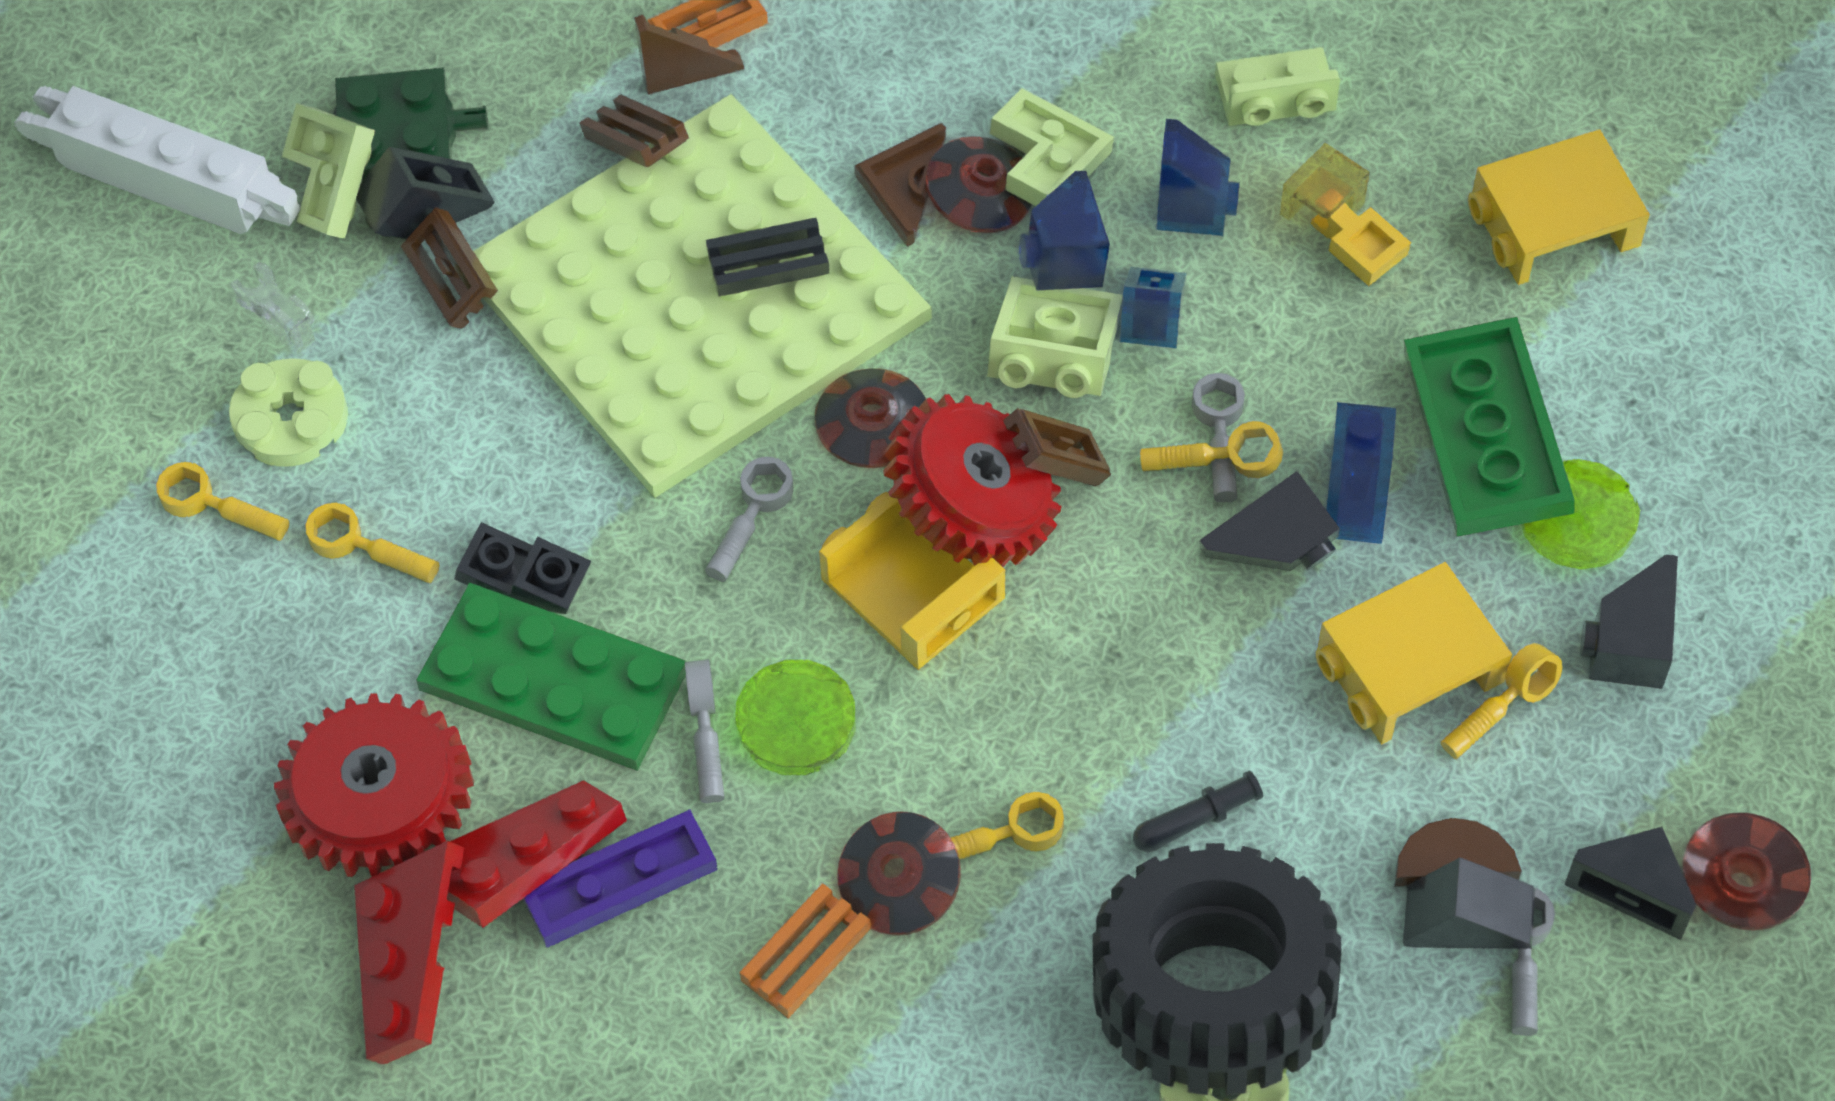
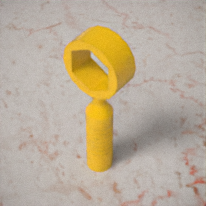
(1203, 454)
(229, 508)
(378, 549)
(1519, 684)
(983, 838)

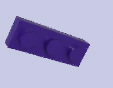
(620, 878)

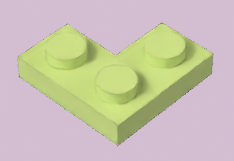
(1053, 145)
(337, 157)

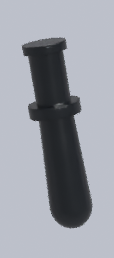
(1181, 820)

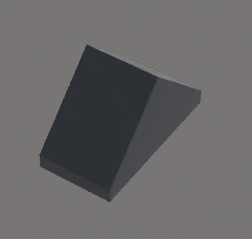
(1636, 878)
(1469, 909)

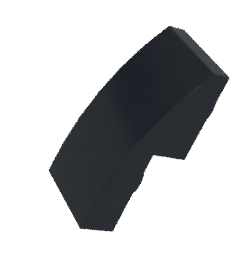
(530, 573)

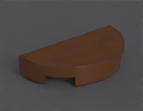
(1447, 841)

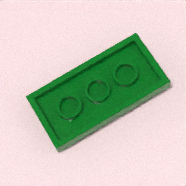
(1488, 427)
(552, 676)

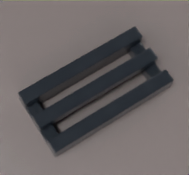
(765, 249)

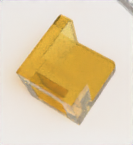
(1325, 184)

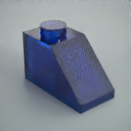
(1193, 184)
(1066, 238)
(1360, 470)

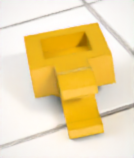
(1363, 242)

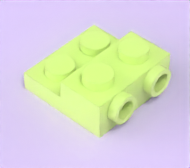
(1054, 338)

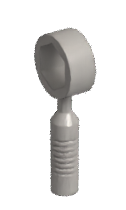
(1222, 469)
(744, 525)
(705, 739)
(1526, 973)

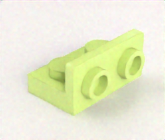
(1277, 87)

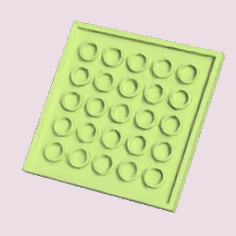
(628, 315)

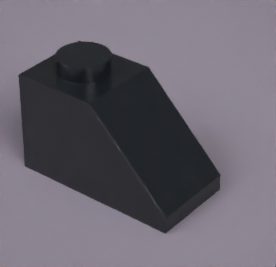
(411, 184)
(1276, 530)
(1635, 629)

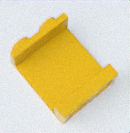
(1555, 201)
(903, 585)
(1410, 649)

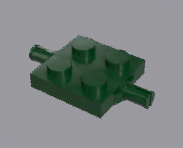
(405, 111)

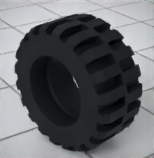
(1205, 1034)

